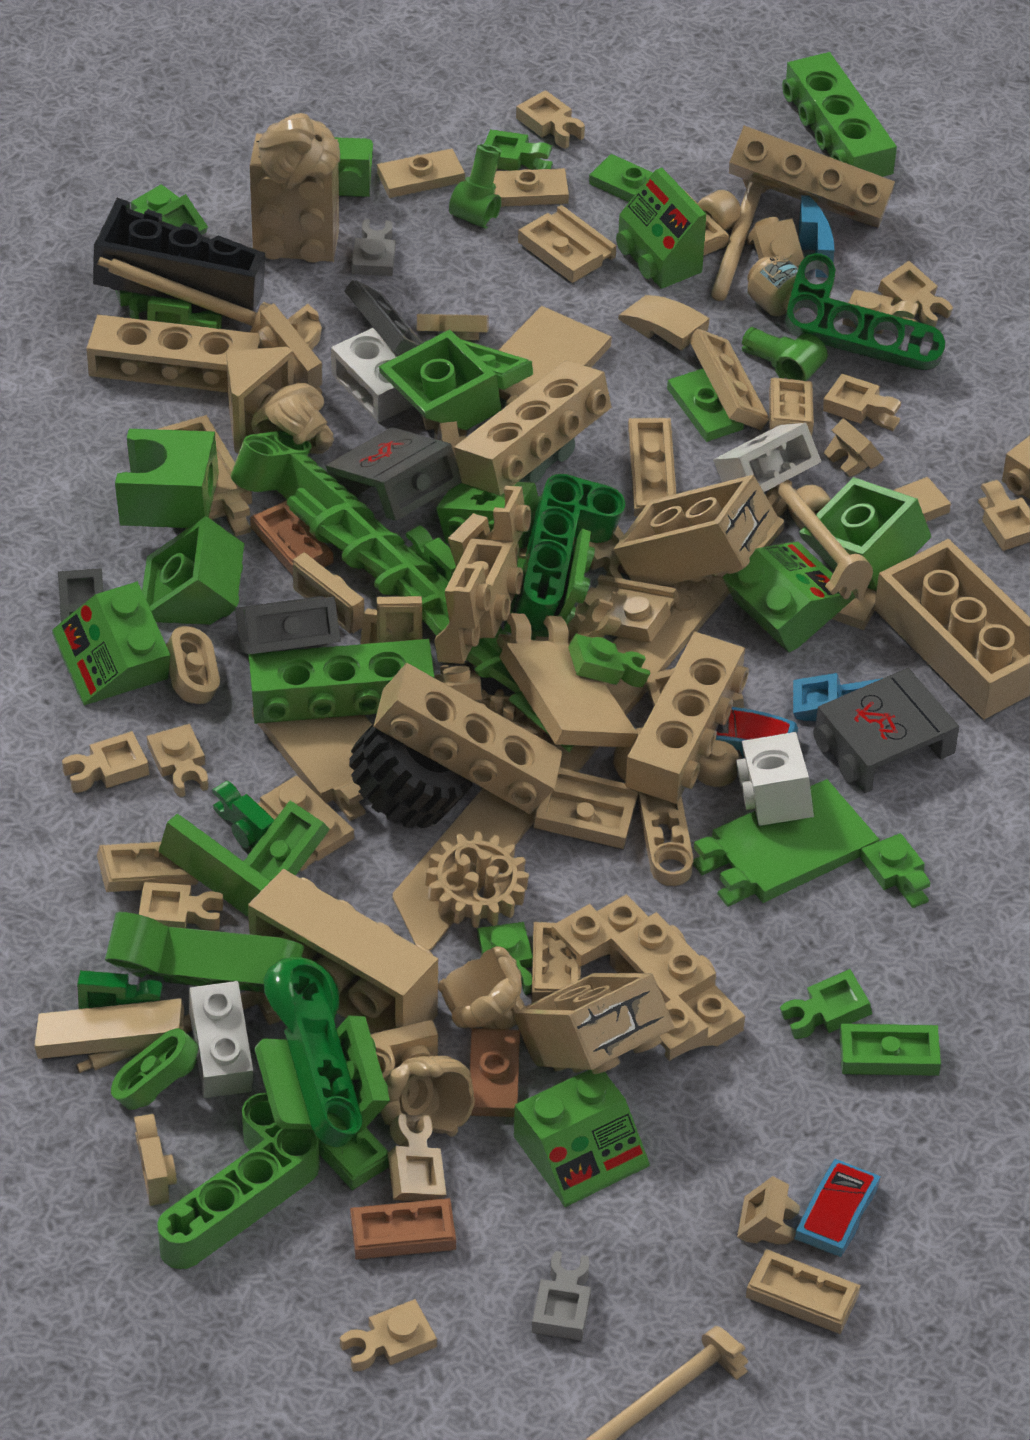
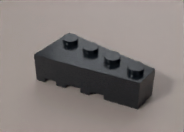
(179, 254)

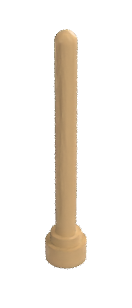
(737, 240)

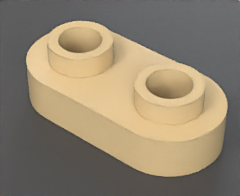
(193, 665)

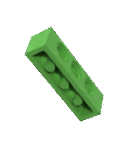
(838, 114)
(329, 679)

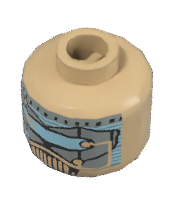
(772, 283)

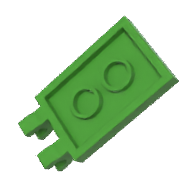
(784, 854)

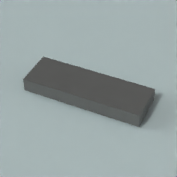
(383, 317)

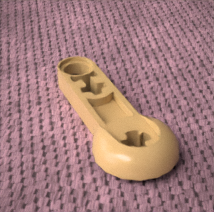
(656, 812)

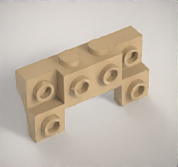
(485, 581)
(653, 946)

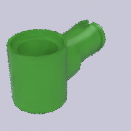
(476, 197)
(790, 357)

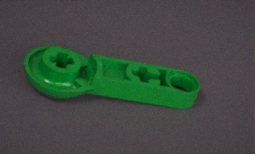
(315, 1044)

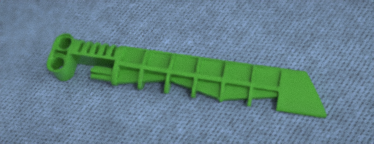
(339, 518)

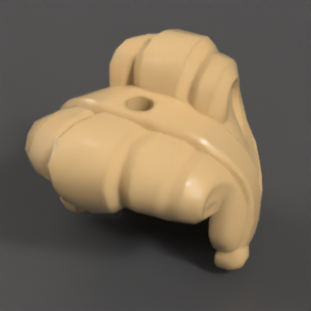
(298, 149)
(297, 413)
(484, 991)
(432, 1088)

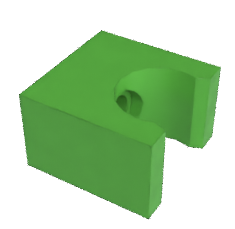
(168, 478)

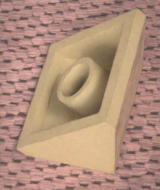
(251, 379)

